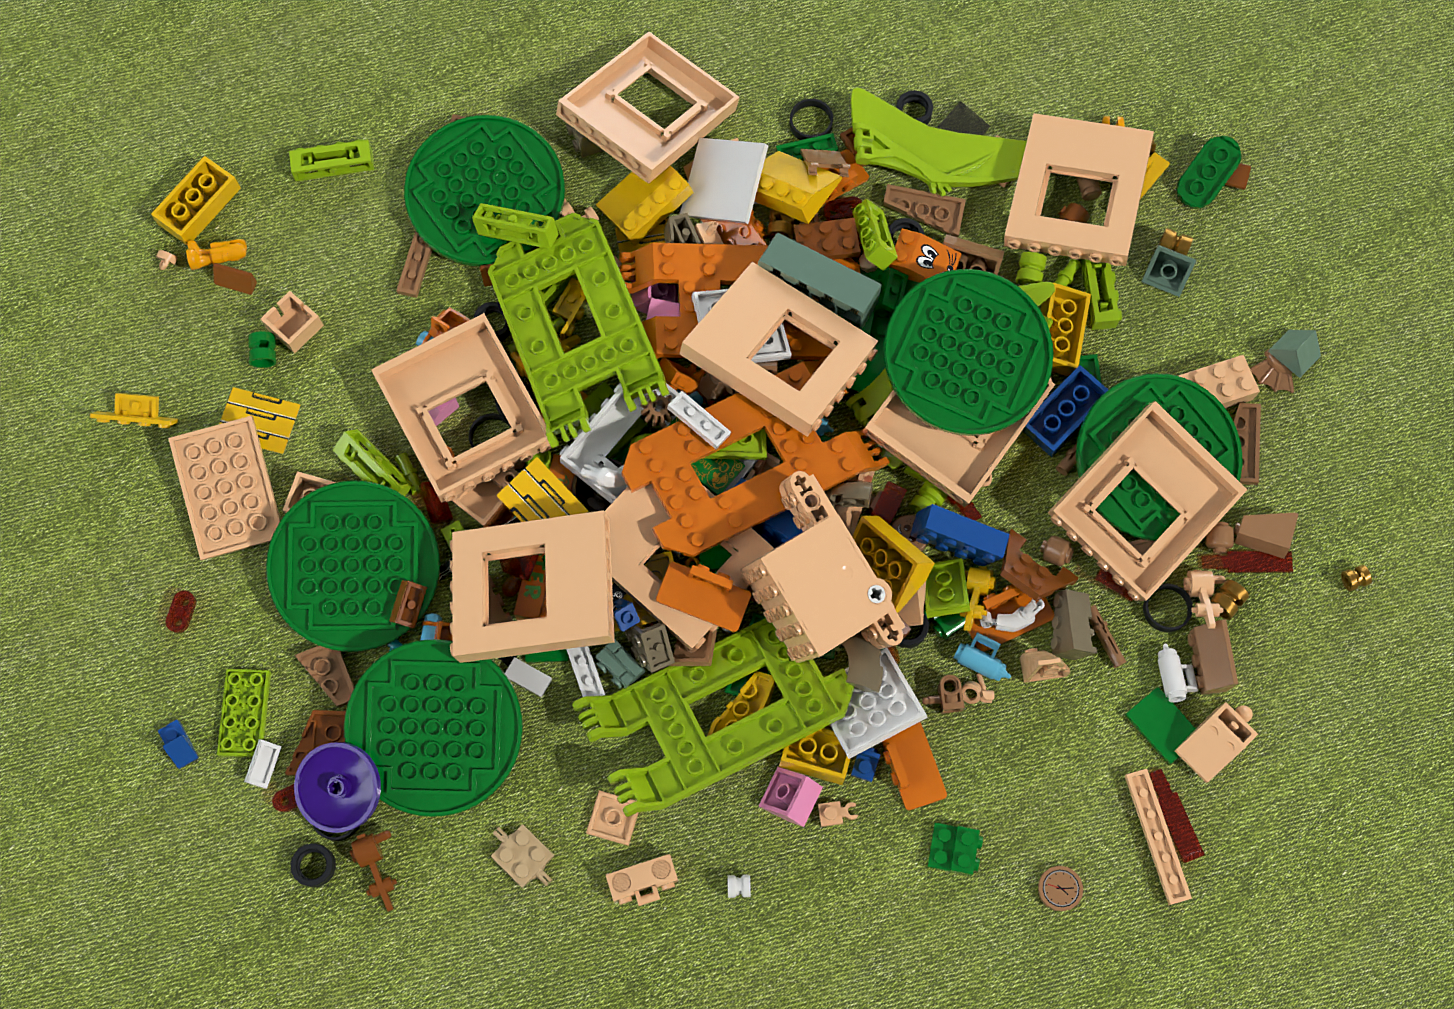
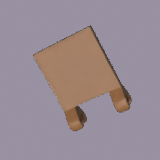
(824, 159)

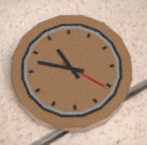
(1060, 888)

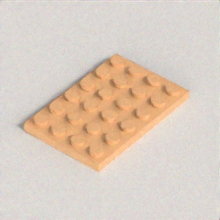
(225, 487)

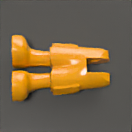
(219, 253)

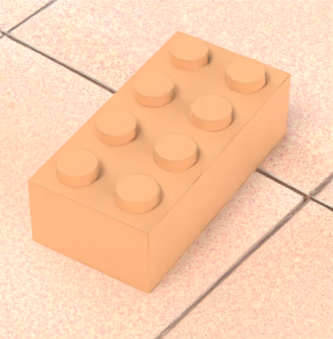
(1227, 380)

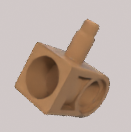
(949, 701)

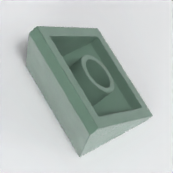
(1168, 270)
(1297, 350)

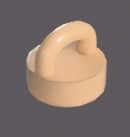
(166, 258)

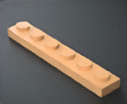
(1158, 837)

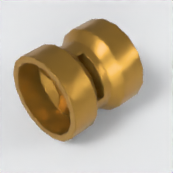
(1358, 577)

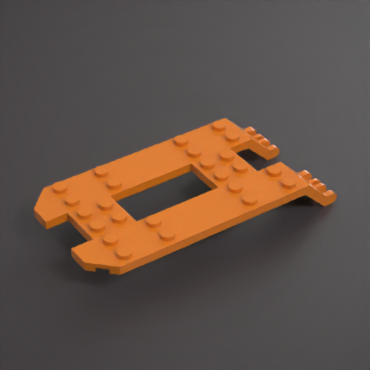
(696, 270)
(703, 522)

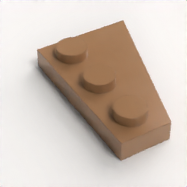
(329, 672)

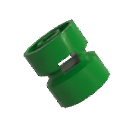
(262, 349)

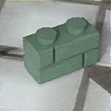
(619, 664)

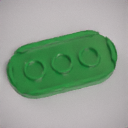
(1209, 172)

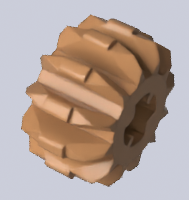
(651, 414)

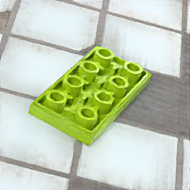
(243, 712)

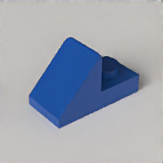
(177, 744)

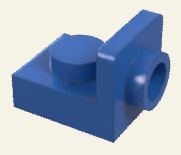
(625, 614)
(865, 765)

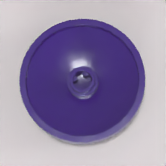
(337, 787)

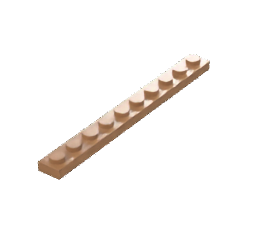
(416, 261)

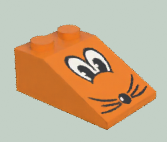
(923, 256)

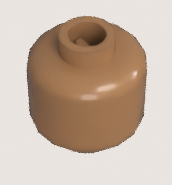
(1220, 538)
(1057, 550)

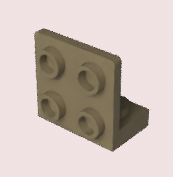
(650, 646)

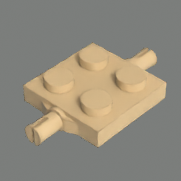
(522, 856)

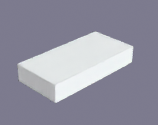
(528, 677)
(262, 764)

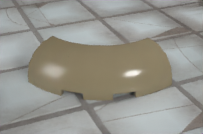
(850, 494)
(864, 664)

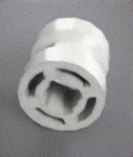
(738, 886)

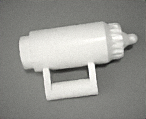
(1172, 675)

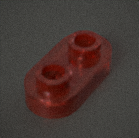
(841, 207)
(180, 612)
(287, 792)

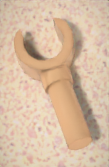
(987, 695)

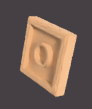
(610, 821)

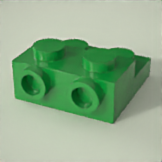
(954, 849)

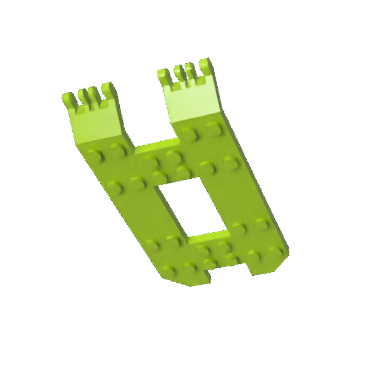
(623, 341)
(698, 760)

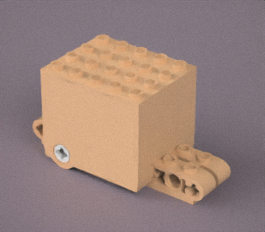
(819, 582)

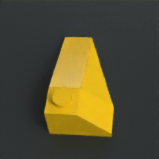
(752, 697)

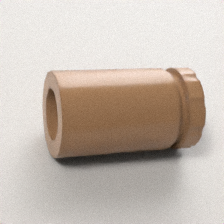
(1089, 188)

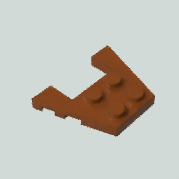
(1028, 575)
(320, 729)

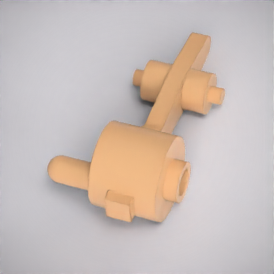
(1201, 585)

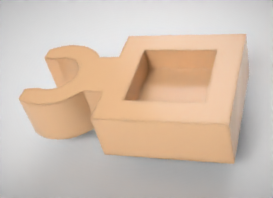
(832, 813)

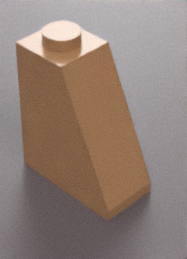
(1267, 532)

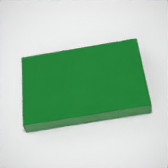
(1161, 724)

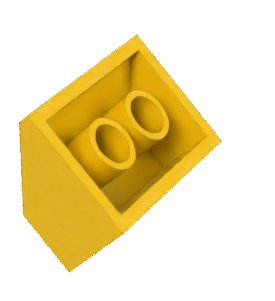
(817, 756)

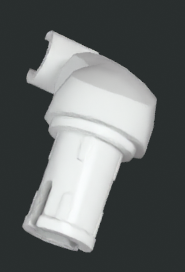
(604, 477)
(1013, 622)

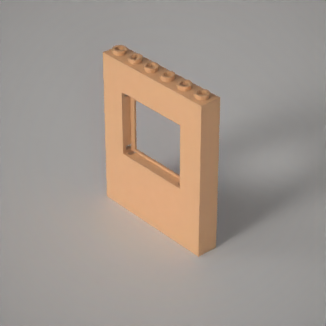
(629, 133)
(1087, 152)
(747, 319)
(444, 371)
(943, 458)
(1174, 468)
(634, 542)
(576, 587)

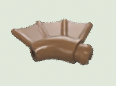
(1273, 373)

